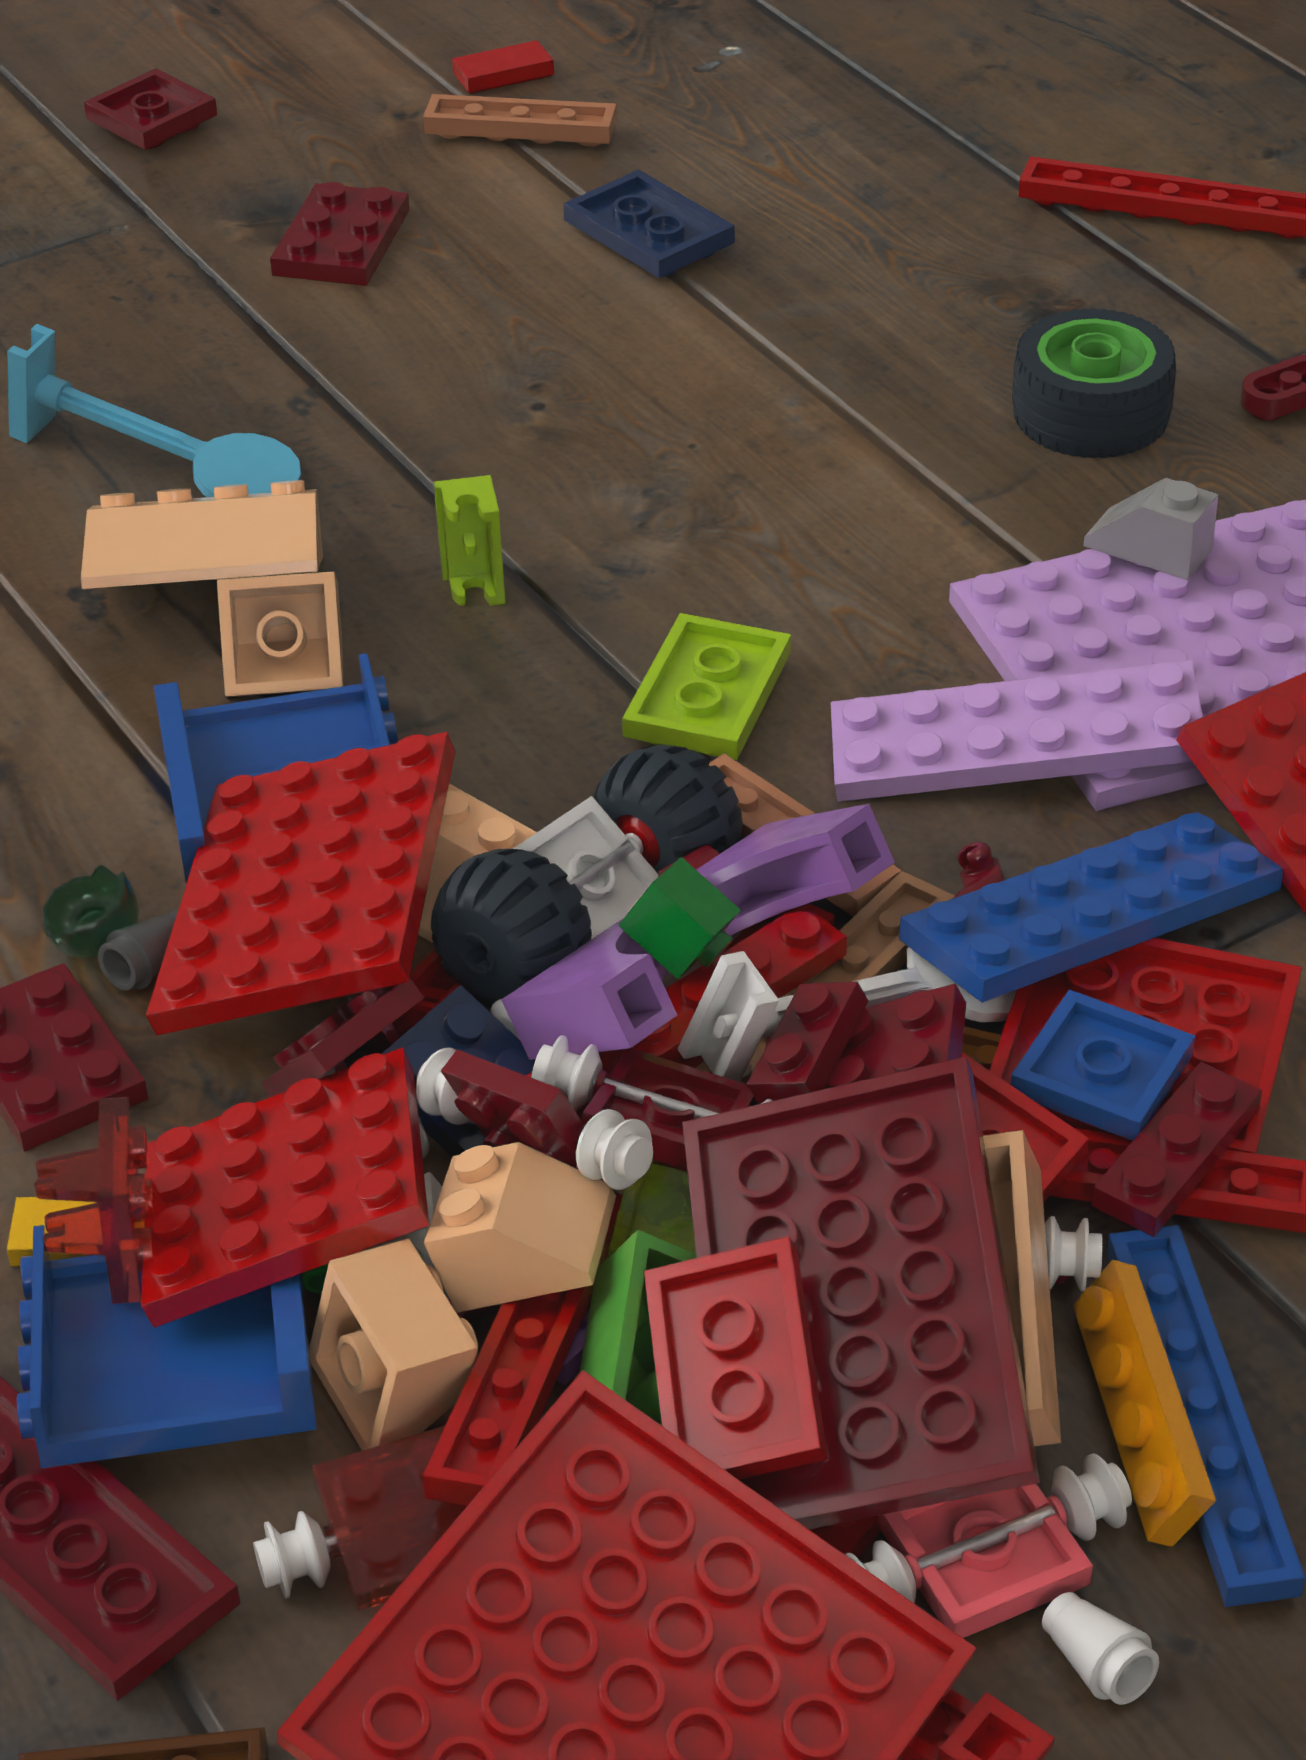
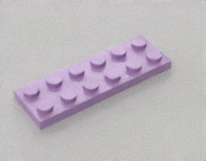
(1013, 730)

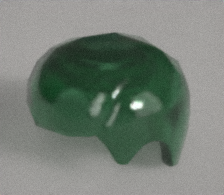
(87, 910)

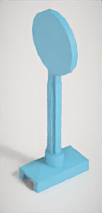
(223, 461)

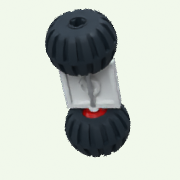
(534, 904)

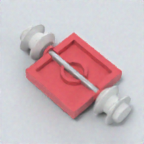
(1000, 1549)

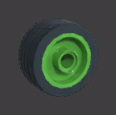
(1093, 382)

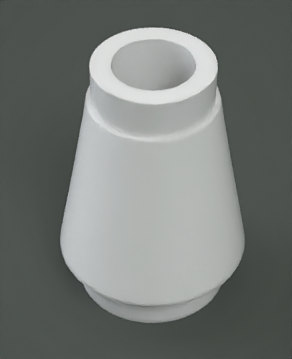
(1104, 1650)

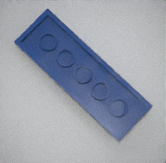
(1089, 905)

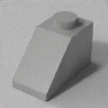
(1159, 528)

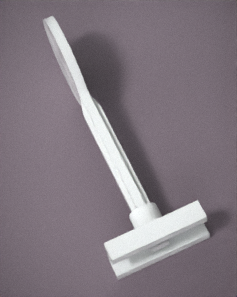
(743, 1009)

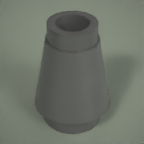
(136, 952)

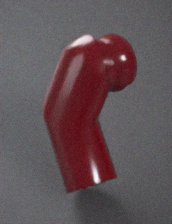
(978, 867)

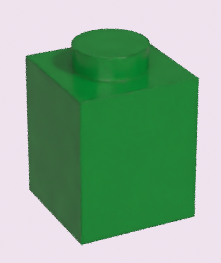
(681, 919)

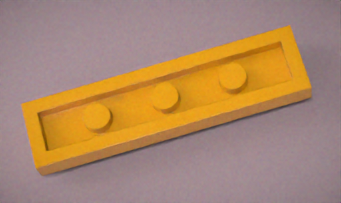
(1143, 1404)

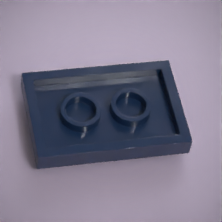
(649, 223)

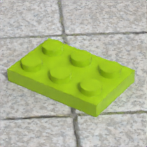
(707, 686)

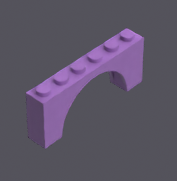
(614, 988)

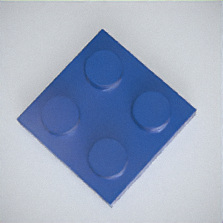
(1103, 1064)

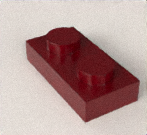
(808, 1040)

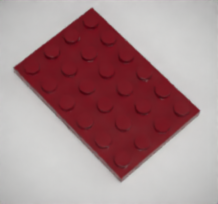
(898, 1284)

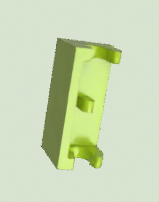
(470, 537)

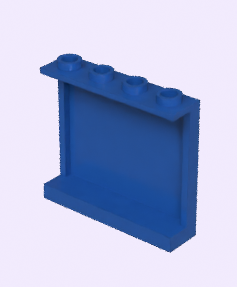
(262, 737)
(122, 1389)

